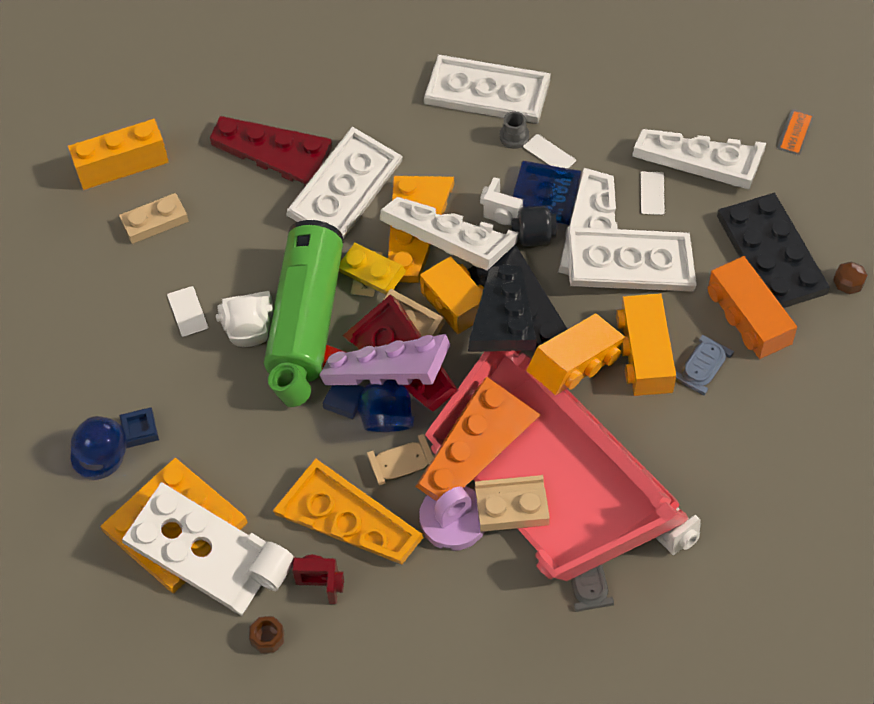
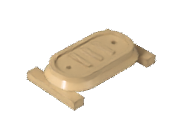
(400, 460)

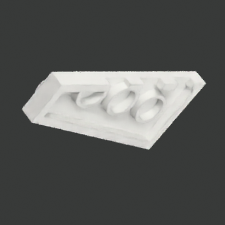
(700, 156)
(592, 207)
(448, 232)

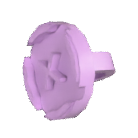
(452, 519)

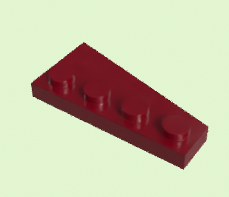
(282, 150)
(391, 323)

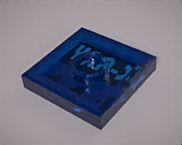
(548, 187)

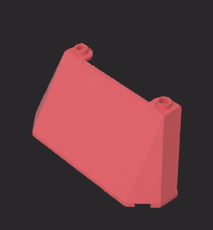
(593, 485)

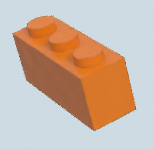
(751, 307)

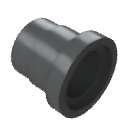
(514, 131)

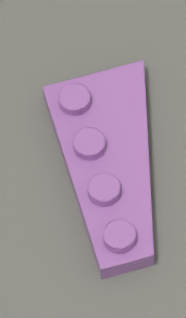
(397, 361)

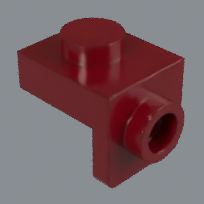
(319, 571)

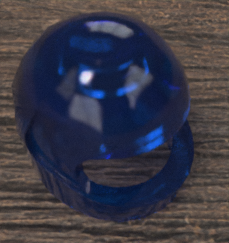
(385, 407)
(98, 442)

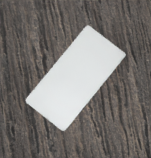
(187, 311)

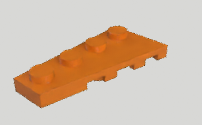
(479, 435)

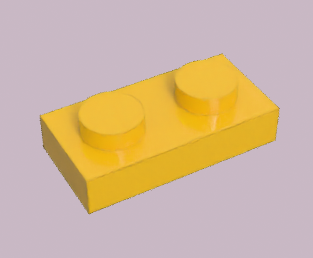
(371, 268)

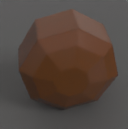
(850, 277)
(266, 634)

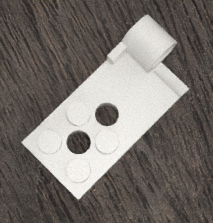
(233, 567)

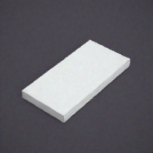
(486, 88)
(346, 182)
(630, 259)

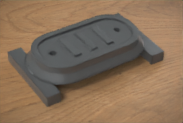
(588, 582)

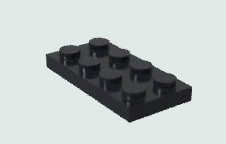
(774, 249)

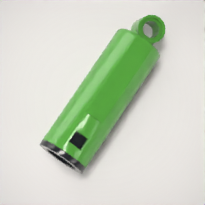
(303, 309)

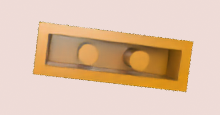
(118, 154)
(646, 345)
(576, 354)

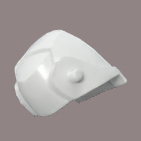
(246, 318)

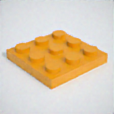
(191, 486)

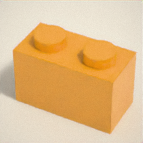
(452, 293)

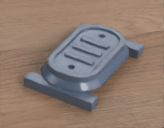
(703, 364)

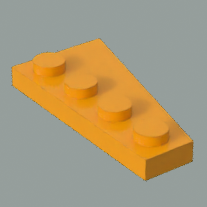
(404, 247)
(344, 512)

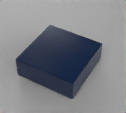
(343, 400)
(139, 427)

